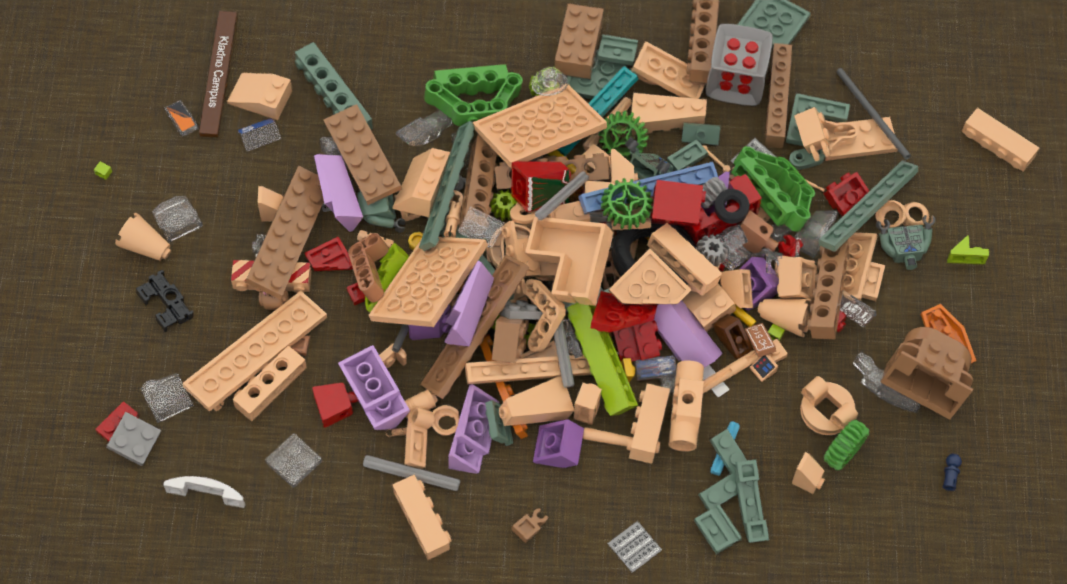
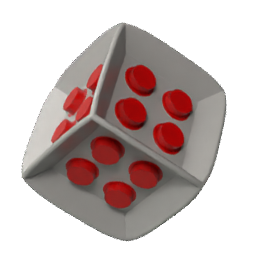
(739, 64)

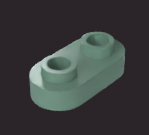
(806, 159)

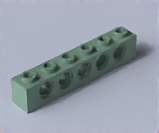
(312, 55)

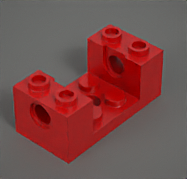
(714, 225)

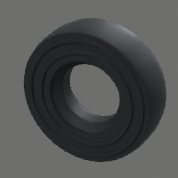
(731, 217)

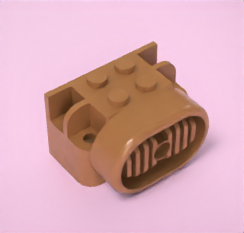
(931, 370)

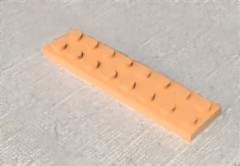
(254, 350)

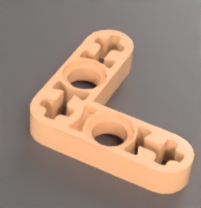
(549, 315)

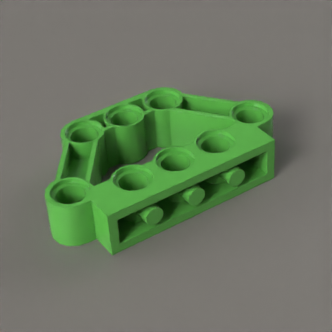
(450, 83)
(782, 188)

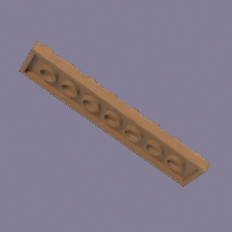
(287, 234)
(454, 357)

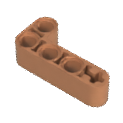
(362, 257)

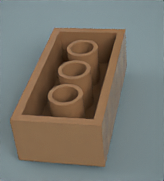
(579, 40)

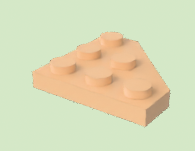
(649, 283)

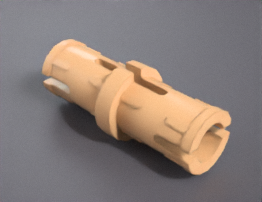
(452, 219)

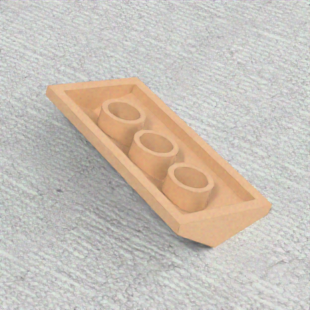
(859, 259)

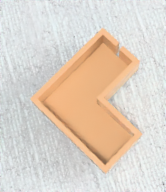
(578, 249)

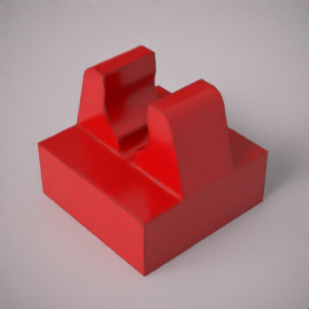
(788, 248)

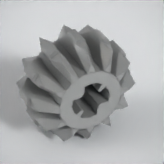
(713, 188)
(712, 249)

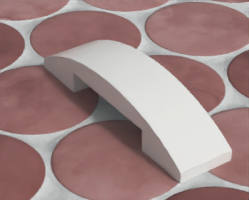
(182, 484)

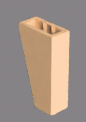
(538, 404)

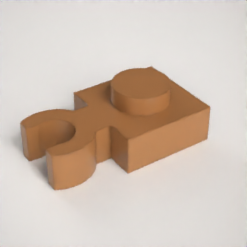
(529, 527)

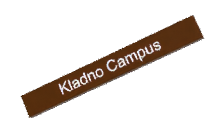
(218, 74)

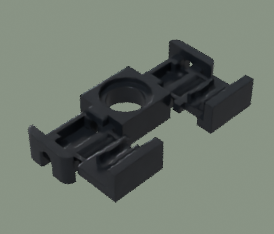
(175, 309)

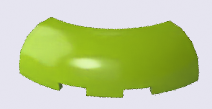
(390, 266)

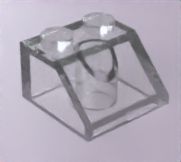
(814, 230)

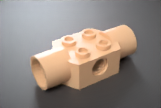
(686, 406)

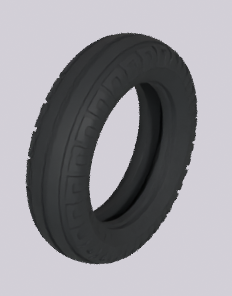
(624, 238)

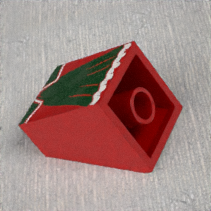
(537, 182)

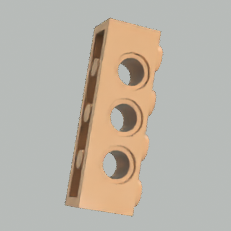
(267, 393)

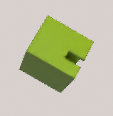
(103, 170)
(776, 332)

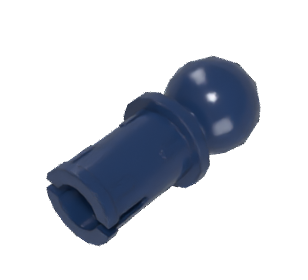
(951, 472)

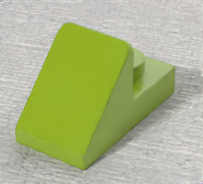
(963, 254)

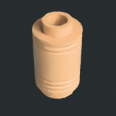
(424, 400)

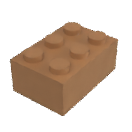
(509, 339)

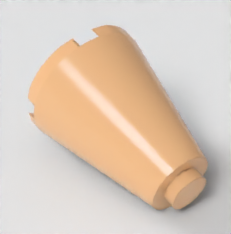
(143, 239)
(787, 313)

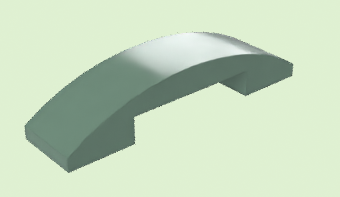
(750, 501)

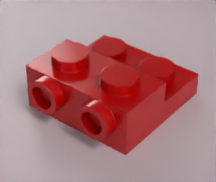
(846, 193)
(638, 342)

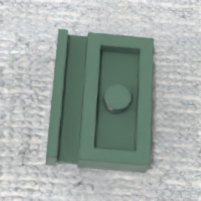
(617, 50)
(496, 426)
(717, 529)

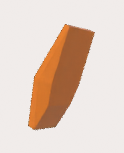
(945, 322)

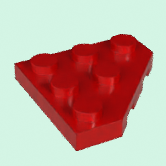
(614, 316)

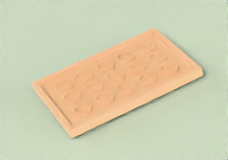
(539, 126)
(428, 282)

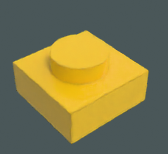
(628, 368)

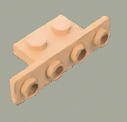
(516, 249)

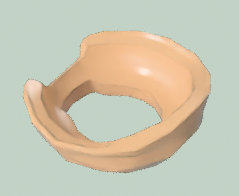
(891, 205)
(909, 221)
(443, 411)

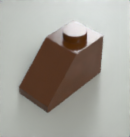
(733, 336)

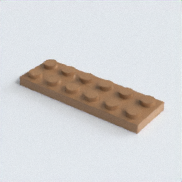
(362, 154)

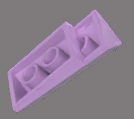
(338, 190)
(469, 306)
(685, 334)
(375, 389)
(472, 433)

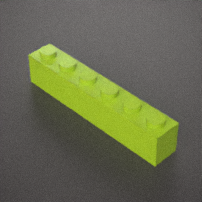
(602, 360)

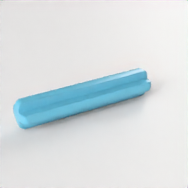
(718, 464)

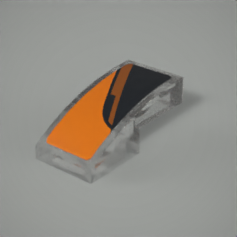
(181, 118)

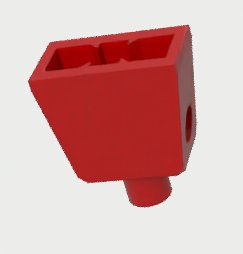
(333, 402)

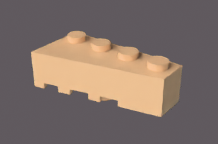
(667, 111)

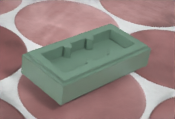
(702, 132)

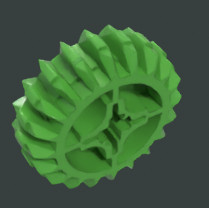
(618, 130)
(611, 207)
(846, 444)

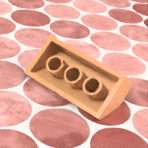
(422, 182)

